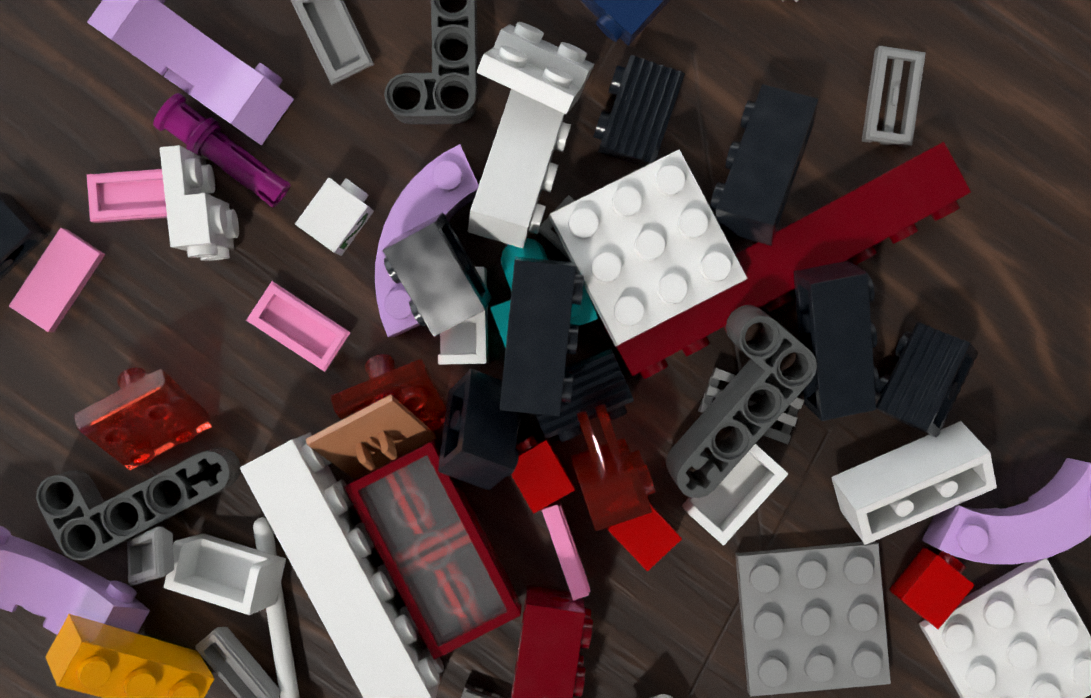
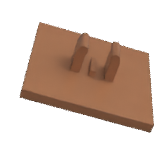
(371, 437)

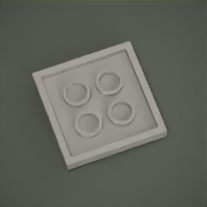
(813, 618)

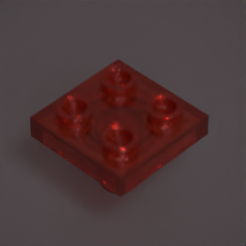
(408, 384)
(142, 418)

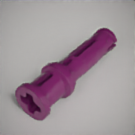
(205, 139)

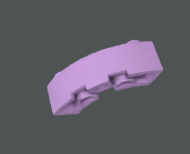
(196, 64)
(439, 187)
(1024, 533)
(58, 587)

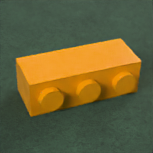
(124, 663)

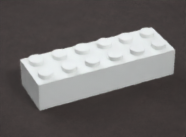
(342, 572)

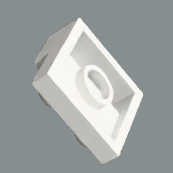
(537, 67)
(195, 218)

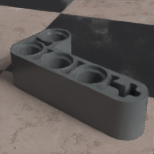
(445, 74)
(731, 406)
(147, 497)

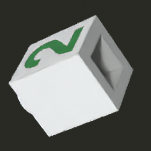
(336, 215)

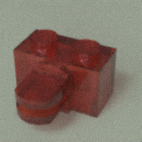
(611, 475)

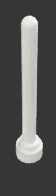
(278, 620)

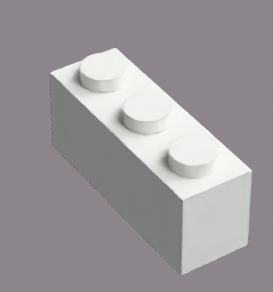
(518, 171)
(914, 482)

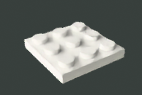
(647, 247)
(1016, 639)

